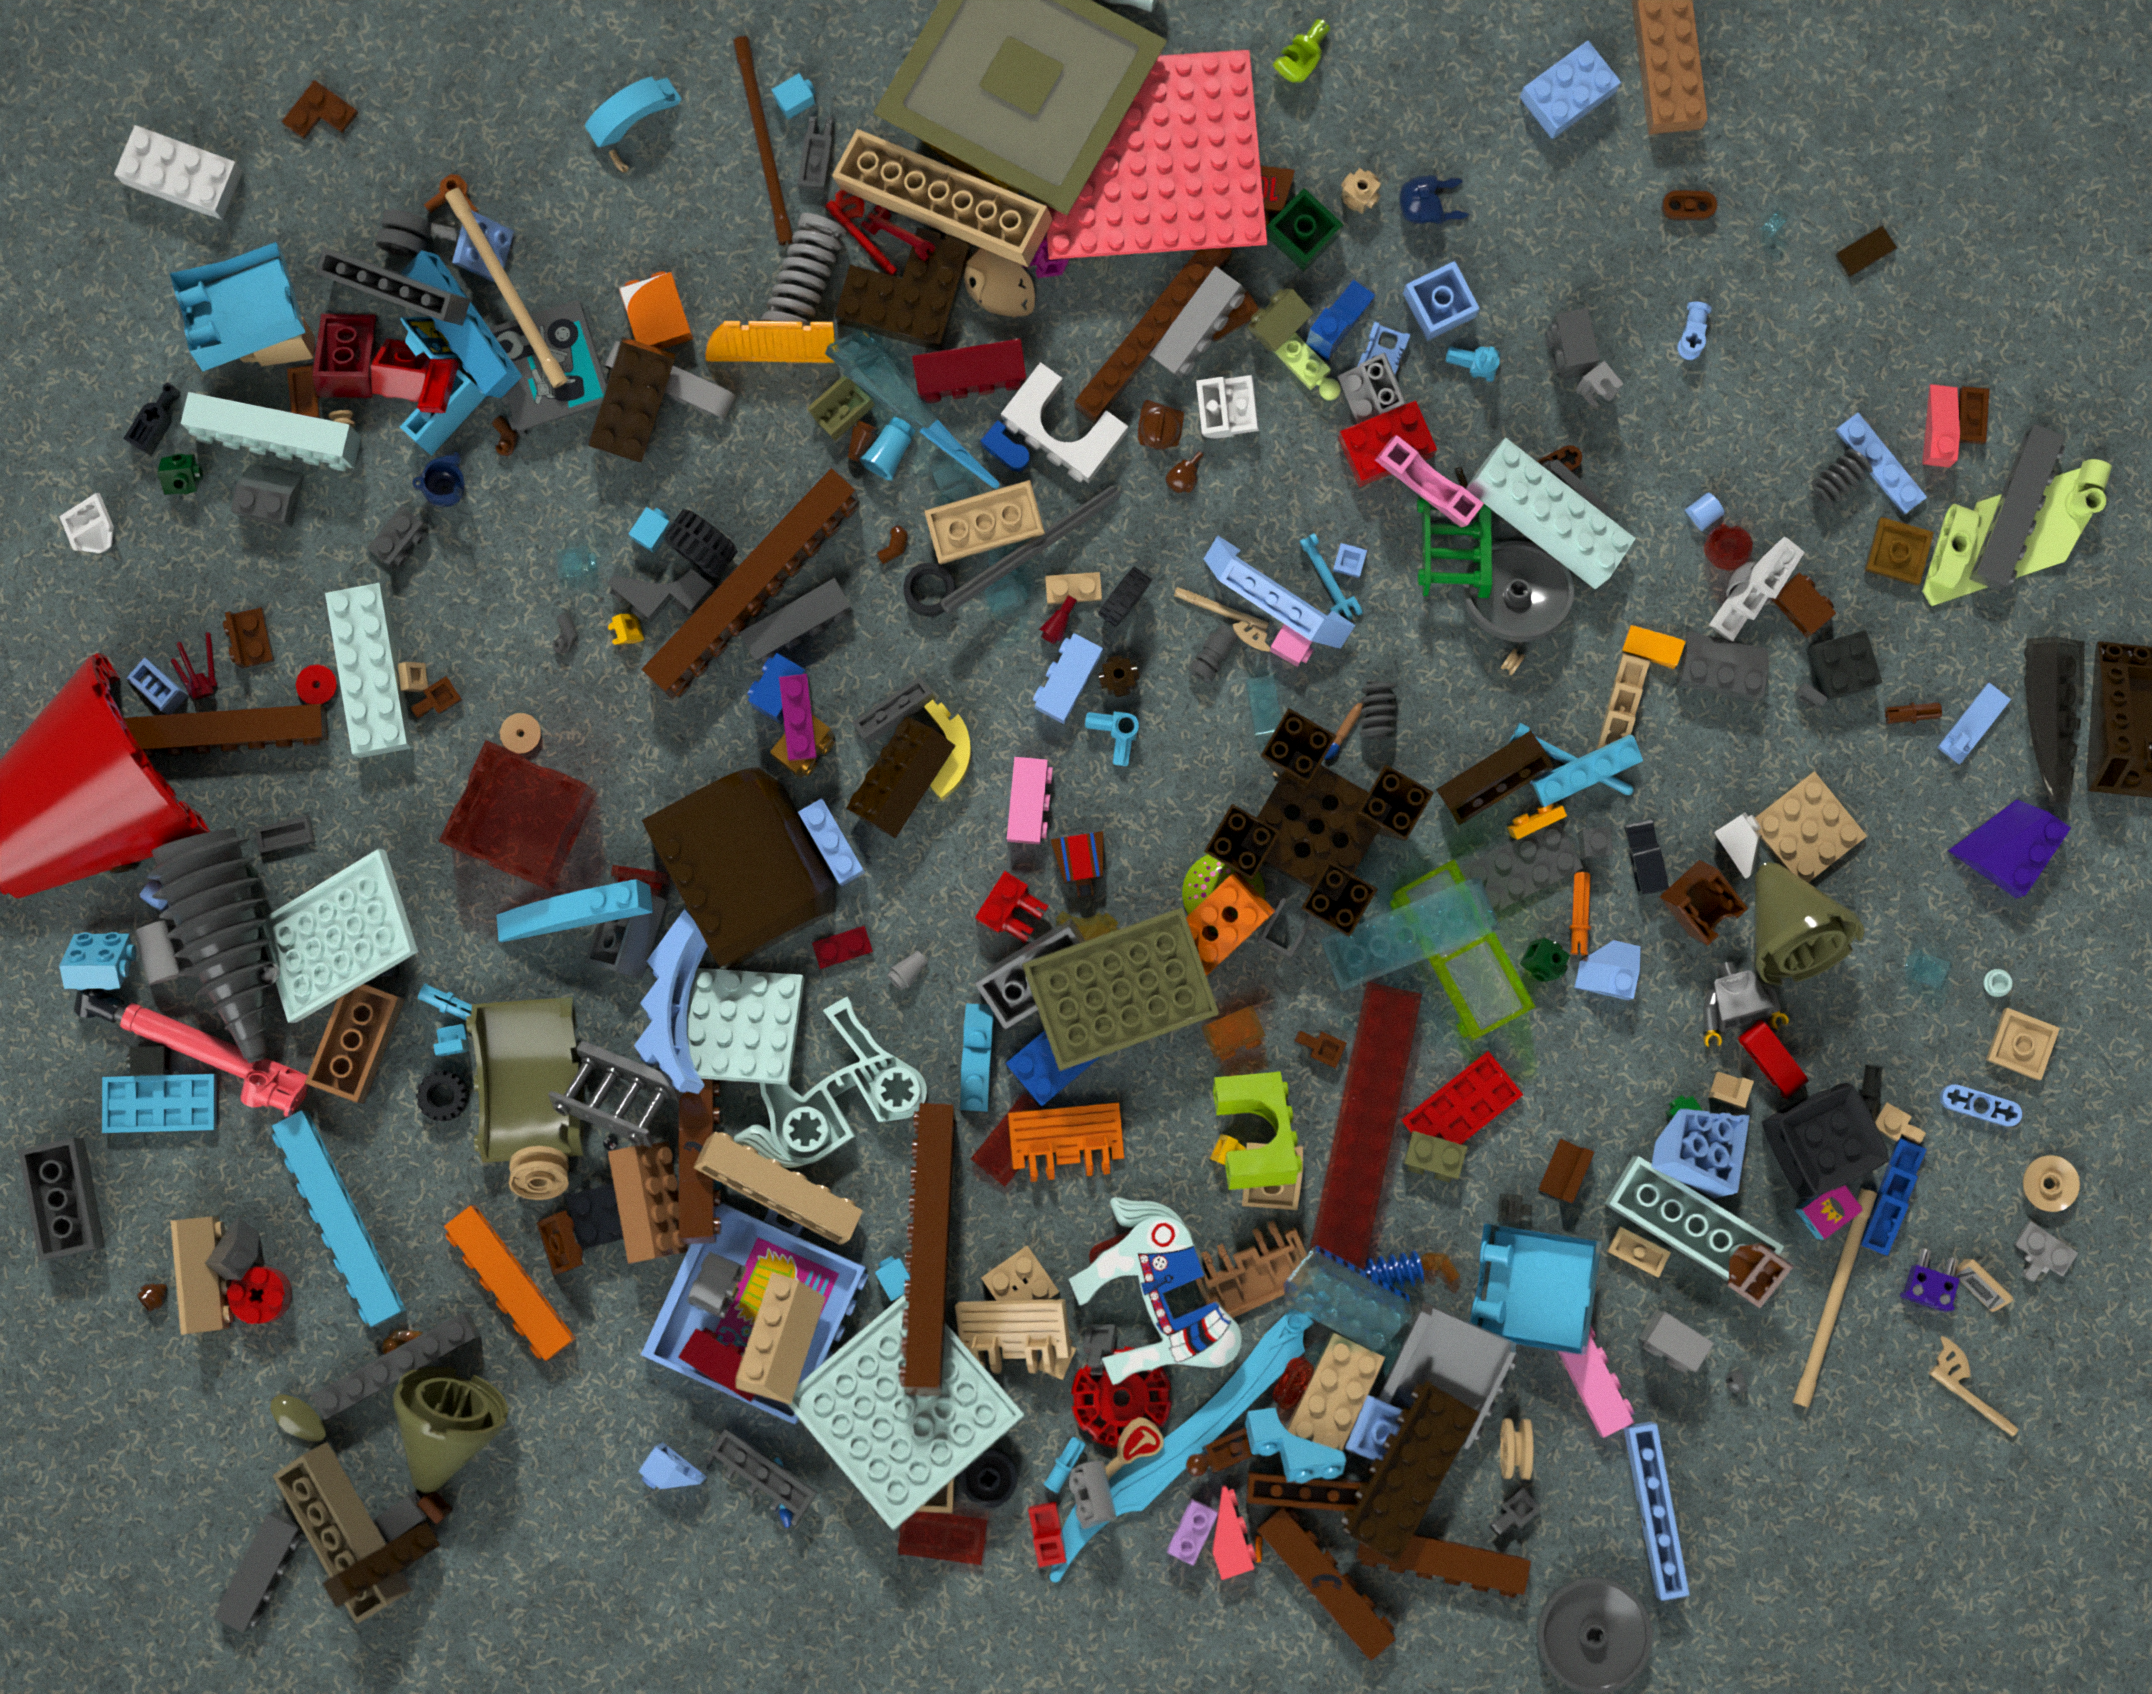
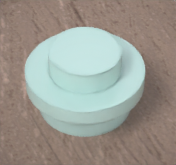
(1997, 982)

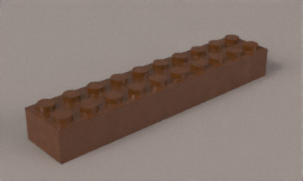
(752, 584)
(930, 1250)

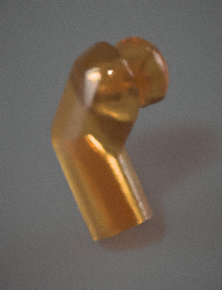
(1441, 1263)
(398, 1338)

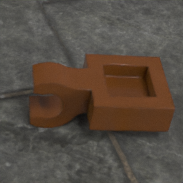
(439, 696)
(1324, 1048)

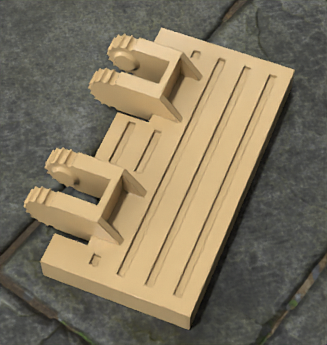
(1017, 1328)

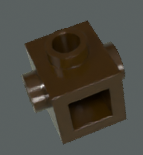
(1122, 686)

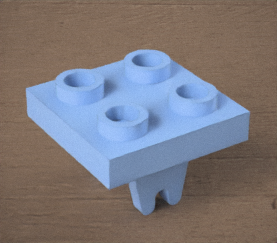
(467, 254)

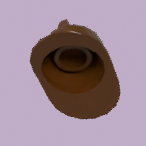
(1159, 425)

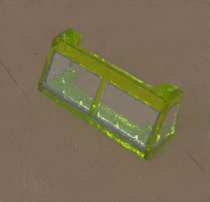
(1474, 974)

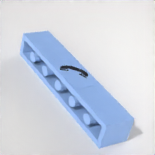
(1656, 1510)

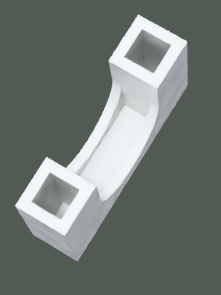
(1080, 457)

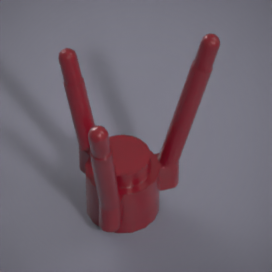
(197, 684)

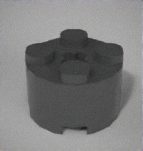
(716, 1285)

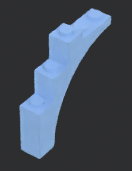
(667, 1001)

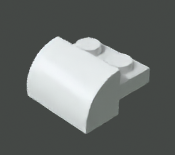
(1227, 406)

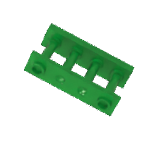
(1479, 554)

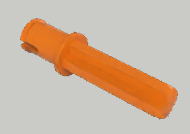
(1580, 913)

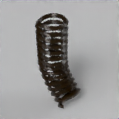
(1463, 482)

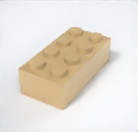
(1335, 1392)

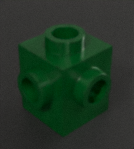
(179, 474)
(1545, 960)

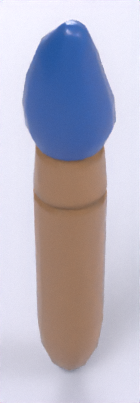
(1344, 730)

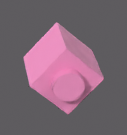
(1292, 646)

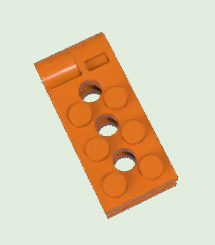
(1232, 931)

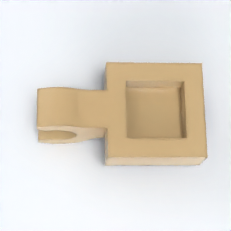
(1895, 1122)

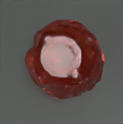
(1728, 547)

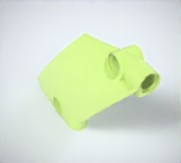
(2050, 543)

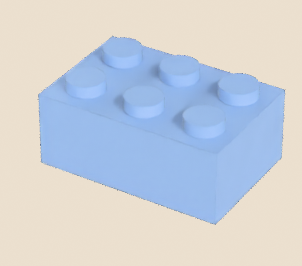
(1570, 89)

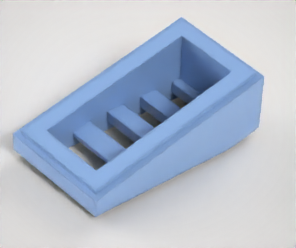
(169, 699)

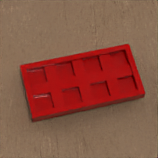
(1465, 1102)

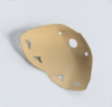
(998, 284)

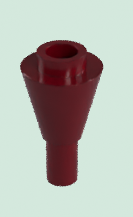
(1056, 625)

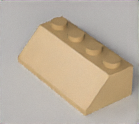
(199, 1288)
(780, 1339)

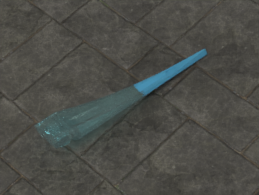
(874, 371)

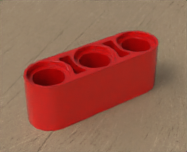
(1773, 1059)

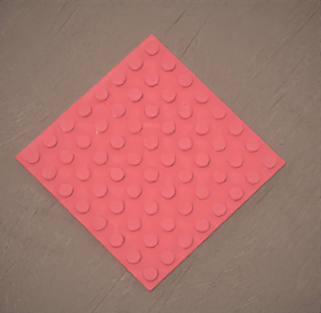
(1175, 169)

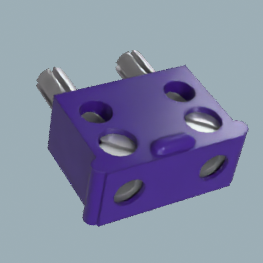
(1931, 1289)

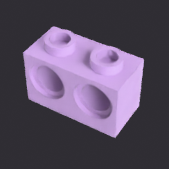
(1192, 1531)

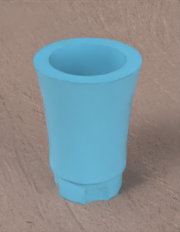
(888, 448)

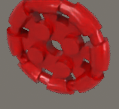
(1113, 1413)

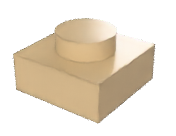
(412, 676)

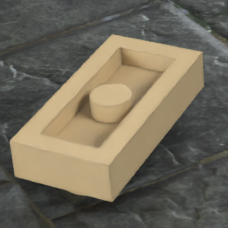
(1081, 586)
(1638, 1252)

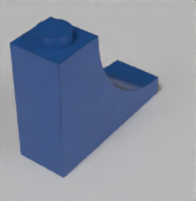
(1338, 320)

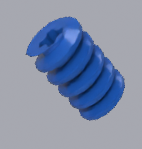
(1395, 1270)

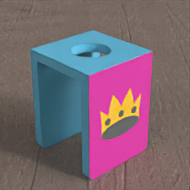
(1829, 1211)

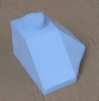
(1611, 970)
(668, 1469)

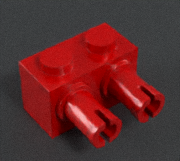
(1001, 903)

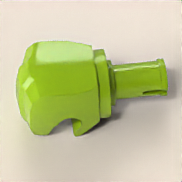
(1304, 54)

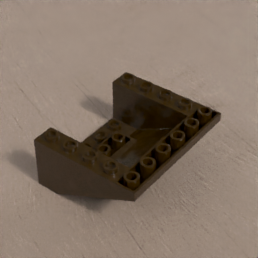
(2121, 721)

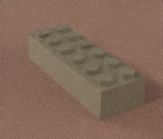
(337, 1524)

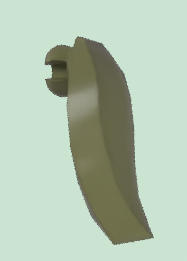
(297, 1418)

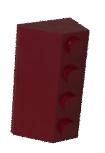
(969, 370)

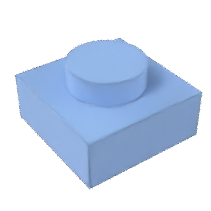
(1349, 560)

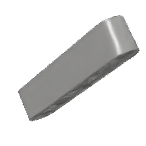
(692, 389)

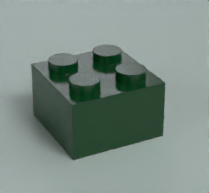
(1304, 229)

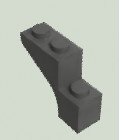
(651, 598)

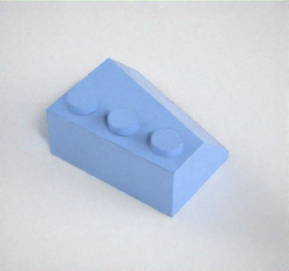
(1703, 1151)

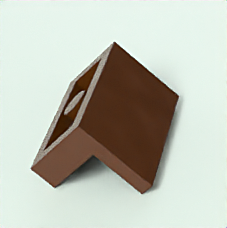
(1566, 1171)

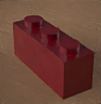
(715, 1359)

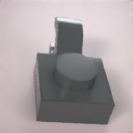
(1099, 1342)
(1518, 1509)

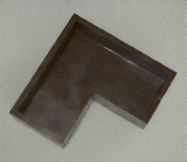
(910, 307)

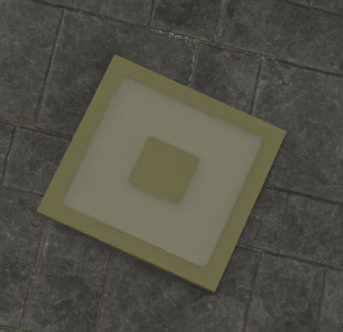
(1023, 88)

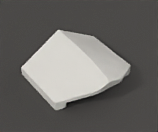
(89, 525)

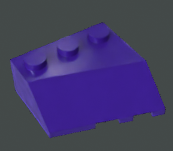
(2013, 846)

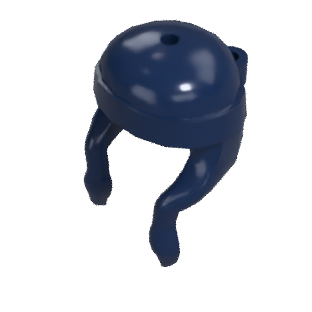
(1422, 205)
(442, 473)

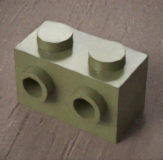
(1279, 319)

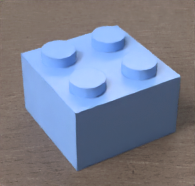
(1441, 300)

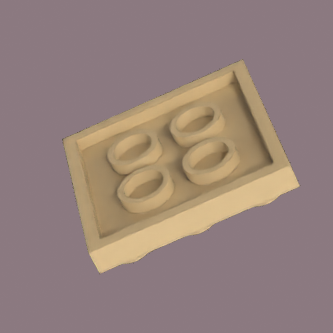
(1808, 828)

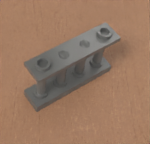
(615, 1068)

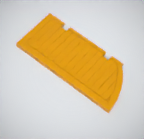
(771, 342)

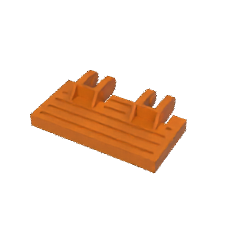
(1065, 1134)

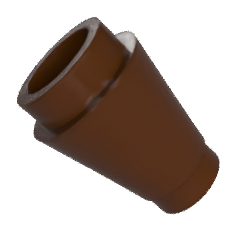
(861, 440)

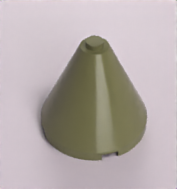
(1798, 927)
(445, 1422)

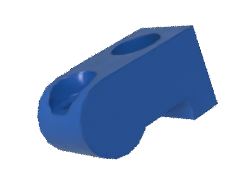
(1010, 454)

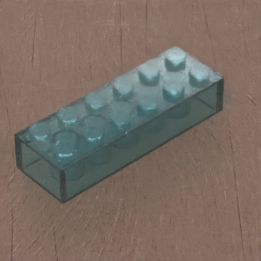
(1411, 933)

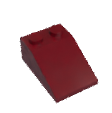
(345, 355)

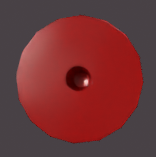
(306, 684)

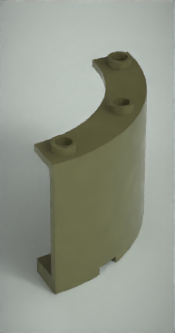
(520, 1058)

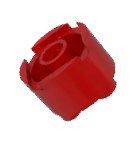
(275, 1298)

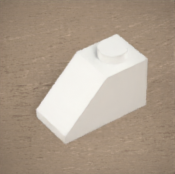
(1741, 842)

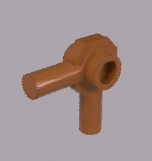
(447, 184)

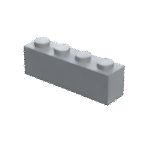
(1198, 323)

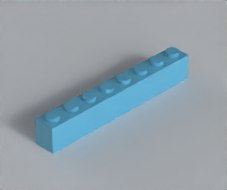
(338, 1218)

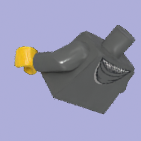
(1739, 1001)

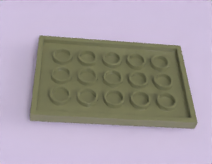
(1120, 988)

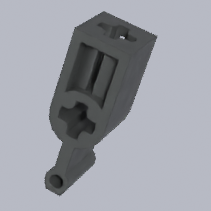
(400, 1517)

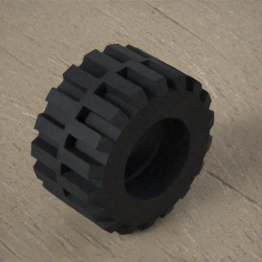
(700, 543)

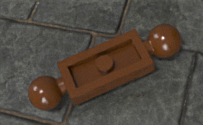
(1220, 1454)

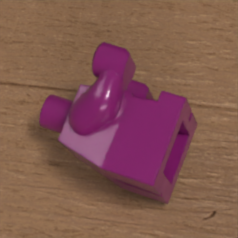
(1047, 267)

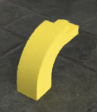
(958, 762)

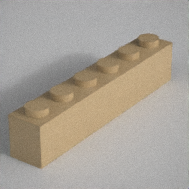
(778, 1188)

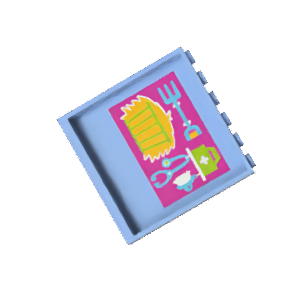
(763, 1251)

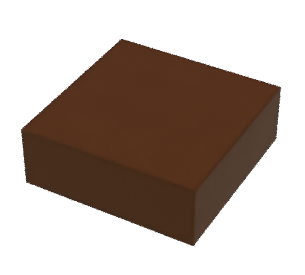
(435, 1507)

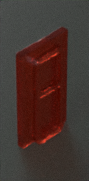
(995, 1151)
(943, 1537)

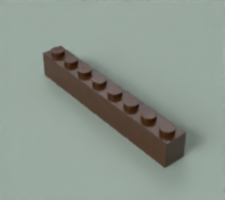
(1141, 341)
(230, 729)

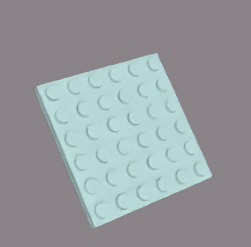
(897, 1443)

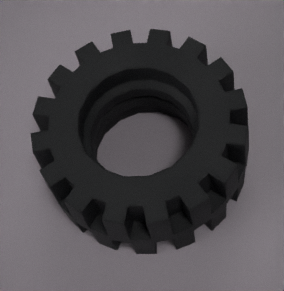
(425, 1096)

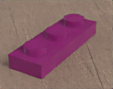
(798, 717)

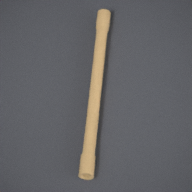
(463, 212)
(1808, 1381)

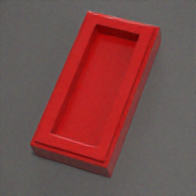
(438, 385)

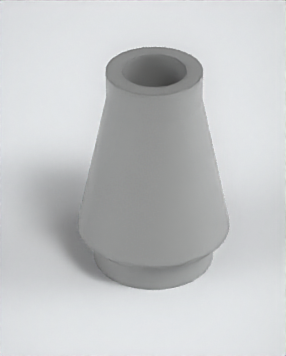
(906, 971)

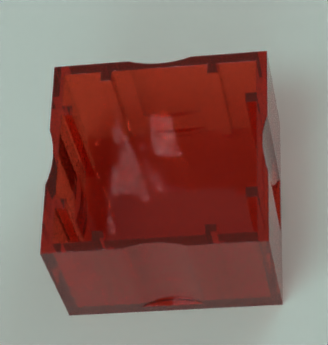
(518, 816)

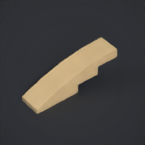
(1623, 699)

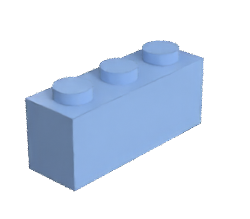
(1067, 677)
(831, 842)

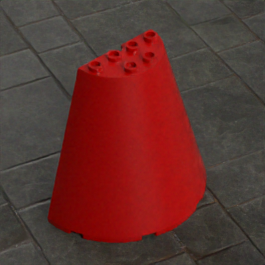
(82, 792)

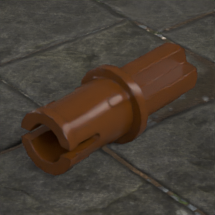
(1913, 712)

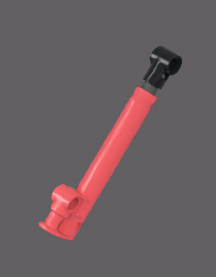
(265, 1081)

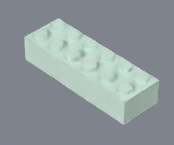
(271, 431)
(1550, 513)
(368, 670)
(1682, 1217)

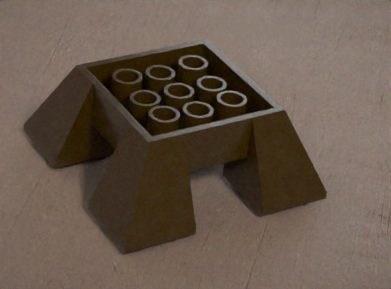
(1386, 810)

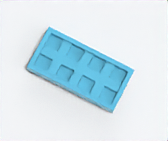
(159, 1103)

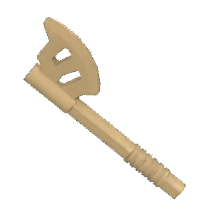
(1245, 620)
(1951, 1382)

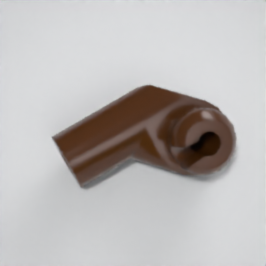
(507, 437)
(896, 546)

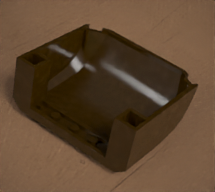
(743, 864)

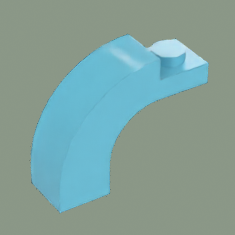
(628, 106)

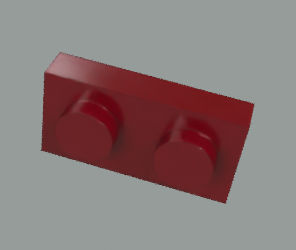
(842, 947)

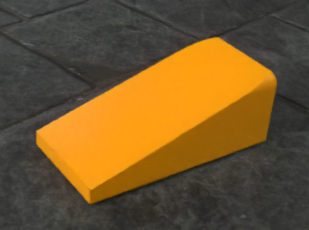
(1653, 646)

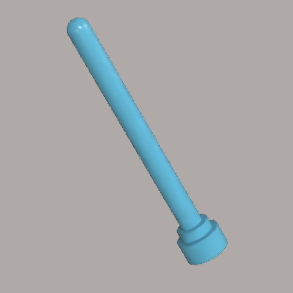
(1565, 758)

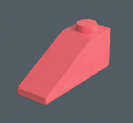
(1942, 427)

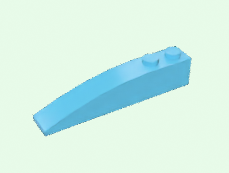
(575, 910)

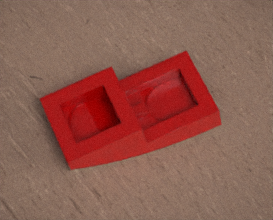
(1047, 1534)

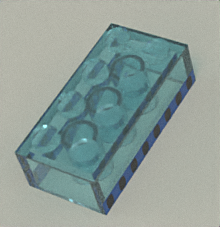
(1347, 1299)

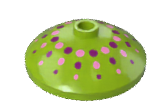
(1205, 877)

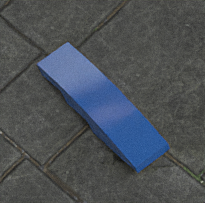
(1893, 1196)

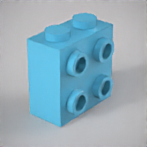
(97, 961)

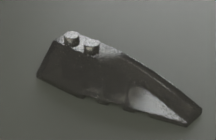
(2052, 692)

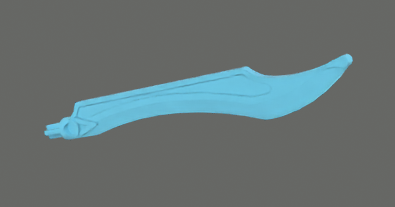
(1146, 1477)

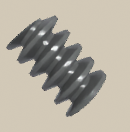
(1839, 476)
(1377, 710)

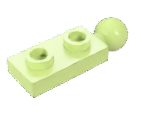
(1308, 367)

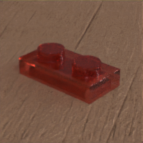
(652, 878)

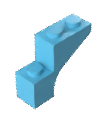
(976, 1057)
(1299, 1456)

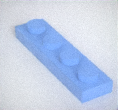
(1885, 467)

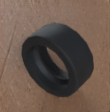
(912, 577)

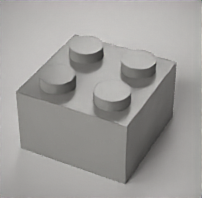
(1676, 1341)

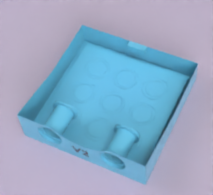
(240, 310)
(1538, 1288)

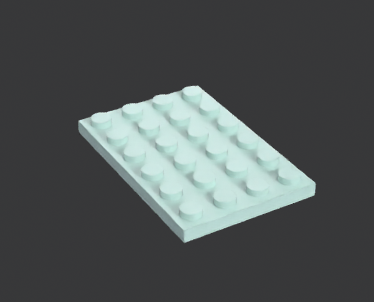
(338, 936)

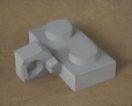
(2043, 1252)

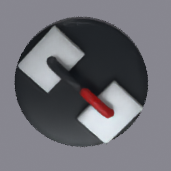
(610, 1143)

